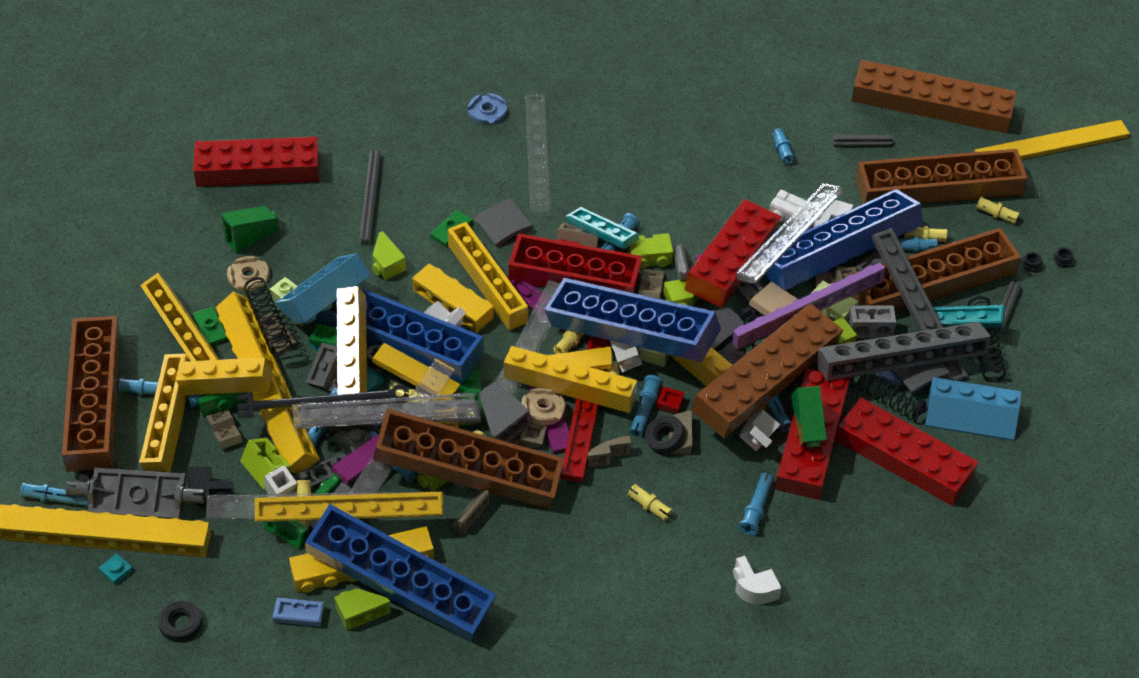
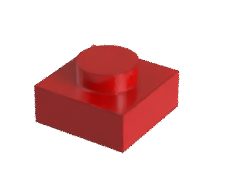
(670, 400)

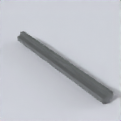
(369, 197)

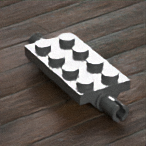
(136, 492)

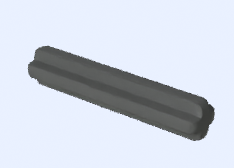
(862, 140)
(680, 261)
(1008, 301)

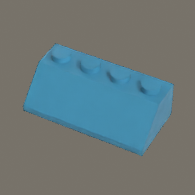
(321, 289)
(973, 408)

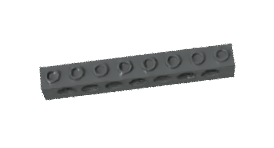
(903, 351)

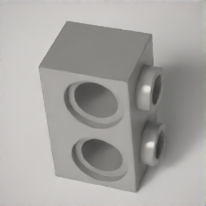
(872, 321)

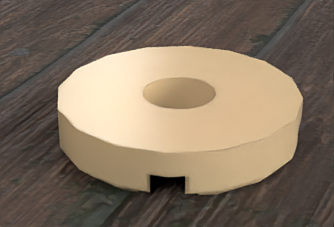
(247, 263)
(543, 396)

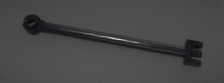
(252, 405)

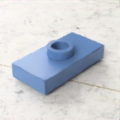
(298, 612)

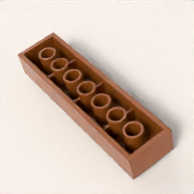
(934, 96)
(945, 176)
(950, 269)
(765, 370)
(91, 394)
(468, 458)

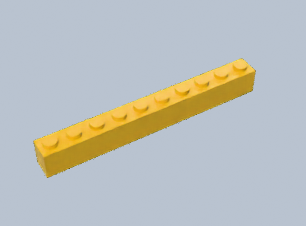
(248, 342)
(104, 530)

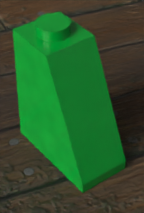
(248, 226)
(809, 416)

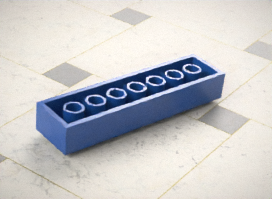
(845, 238)
(633, 319)
(415, 334)
(400, 572)

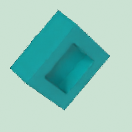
(115, 569)

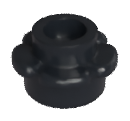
(1063, 256)
(1032, 257)

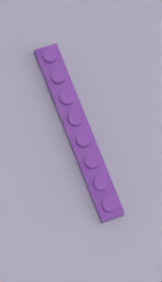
(820, 299)

